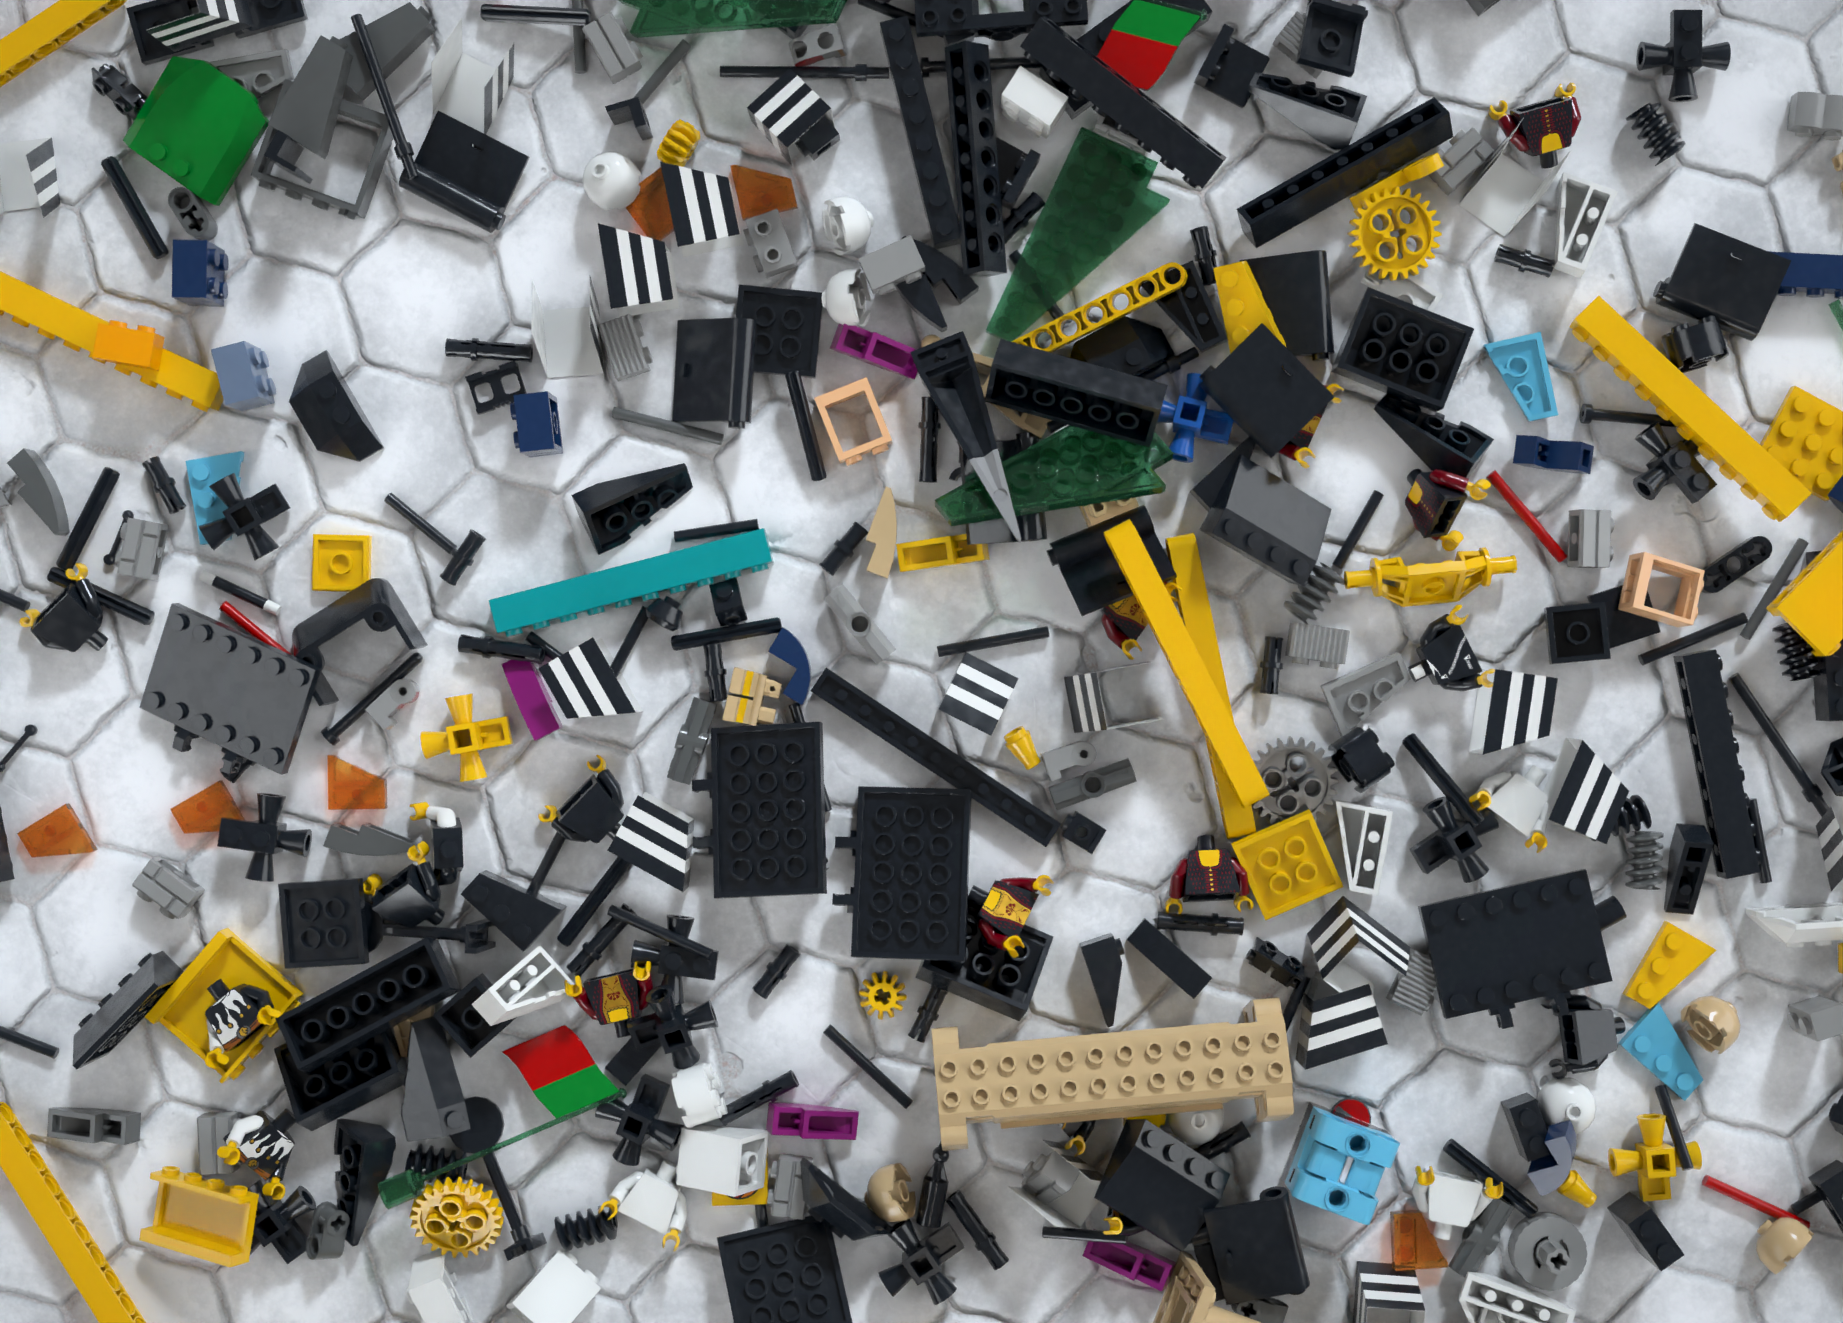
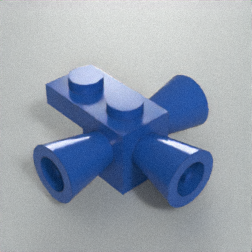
(1194, 420)

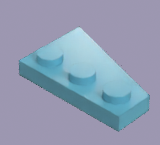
(1526, 373)
(201, 475)
(1662, 1052)

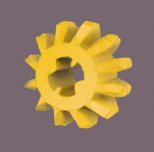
(678, 143)
(878, 1003)

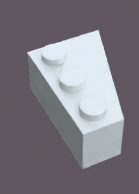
(1580, 219)
(1364, 844)

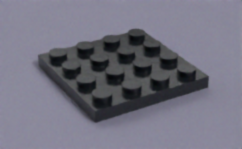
(784, 1274)

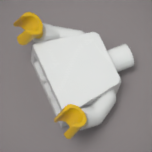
(1517, 803)
(1451, 1198)
(652, 1200)

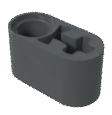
(195, 209)

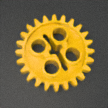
(1419, 228)
(457, 1217)

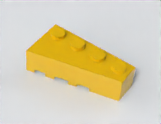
(1242, 303)

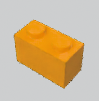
(128, 346)

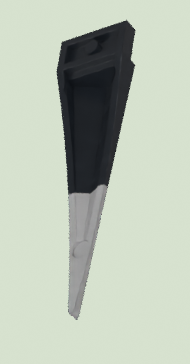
(955, 388)

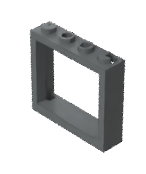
(263, 165)

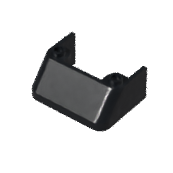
(371, 601)

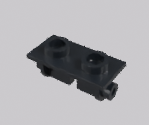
(110, 82)
(1287, 968)

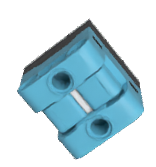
(1338, 1162)

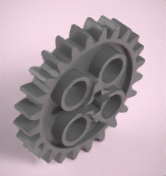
(1278, 761)

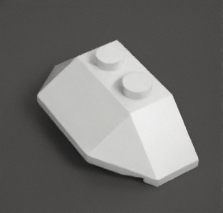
(1801, 923)
(1501, 1301)

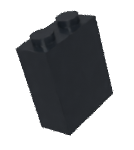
(1645, 1231)

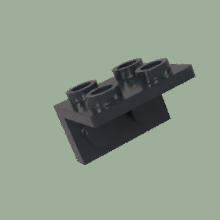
(1230, 68)
(1014, 171)

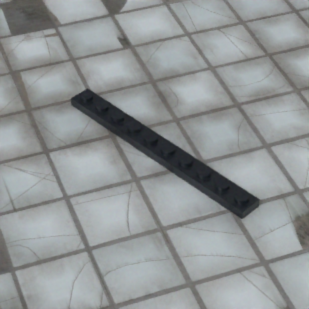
(935, 757)

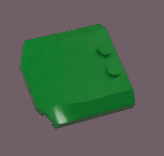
(198, 127)

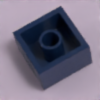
(199, 273)
(537, 424)

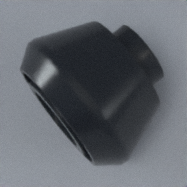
(665, 613)

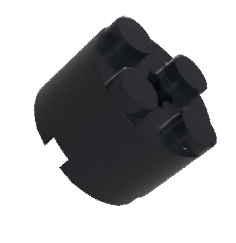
(1695, 345)
(1361, 758)

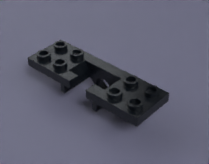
(264, 15)
(963, 17)
(1331, 36)

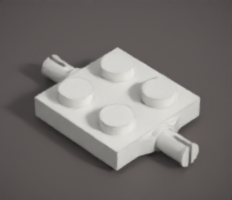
(1409, 290)

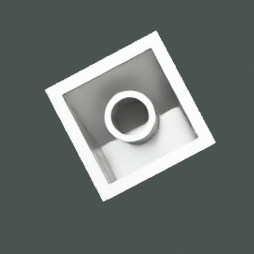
(722, 1159)
(555, 1292)

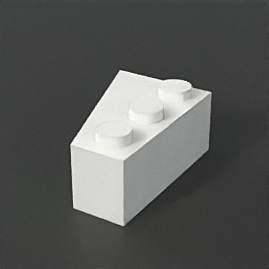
(524, 989)
(434, 1292)

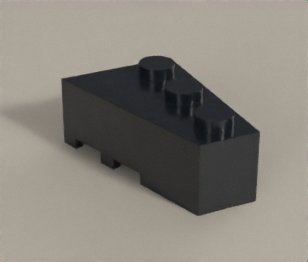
(511, 908)

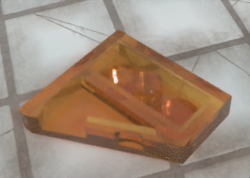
(762, 192)
(652, 207)
(354, 787)
(206, 809)
(57, 835)
(1413, 1243)

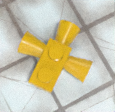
(467, 737)
(1653, 1159)

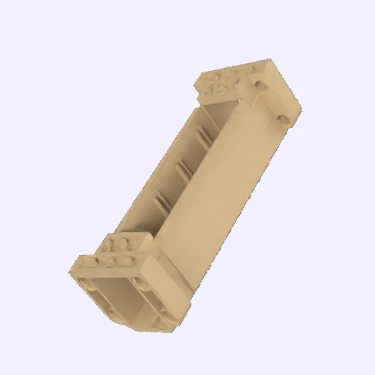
(1114, 1074)

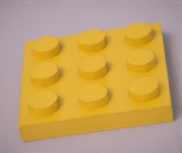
(1808, 441)
(1287, 864)

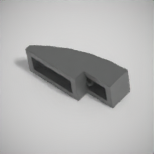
(40, 490)
(368, 841)
(94, 1125)

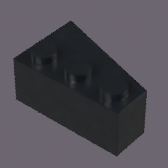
(1191, 309)

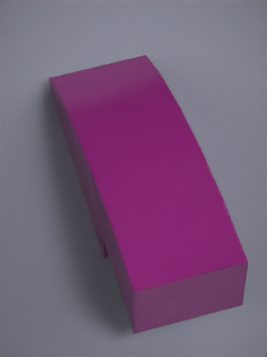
(874, 350)
(532, 698)
(811, 1121)
(1132, 1262)

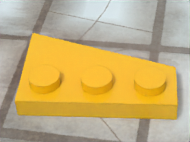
(1666, 964)

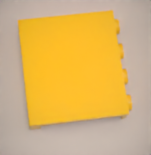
(186, 1001)

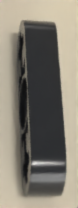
(1755, 559)

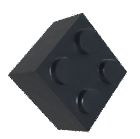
(1577, 633)
(465, 1022)

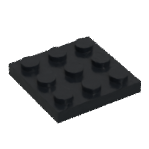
(785, 328)
(323, 923)

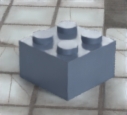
(243, 376)

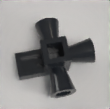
(1683, 54)
(1671, 464)
(245, 516)
(264, 837)
(1453, 841)
(673, 960)
(671, 1026)
(640, 1120)
(277, 1222)
(922, 1260)

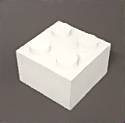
(1032, 103)

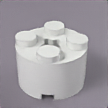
(698, 1094)

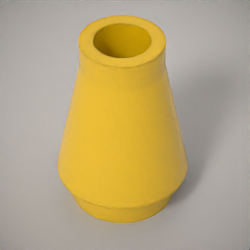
(1022, 746)
(1577, 1190)

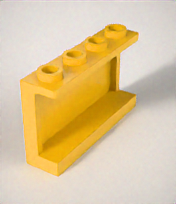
(1815, 600)
(202, 1217)

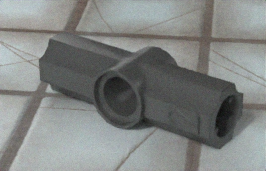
(692, 740)
(1110, 778)
(1481, 1237)

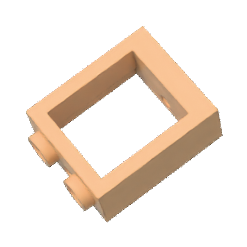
(841, 395)
(1637, 582)

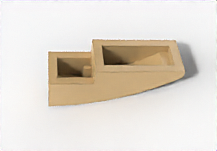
(883, 534)

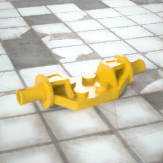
(1430, 582)

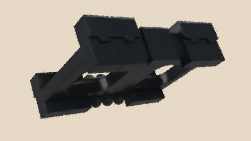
(494, 378)

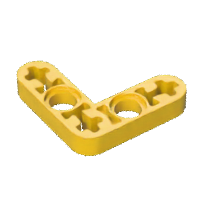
(1411, 172)

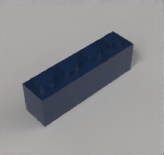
(1812, 274)

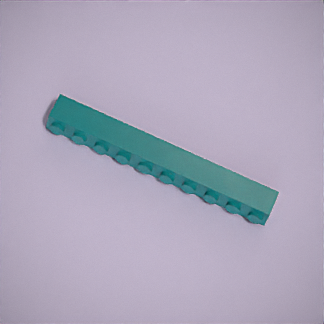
(630, 581)

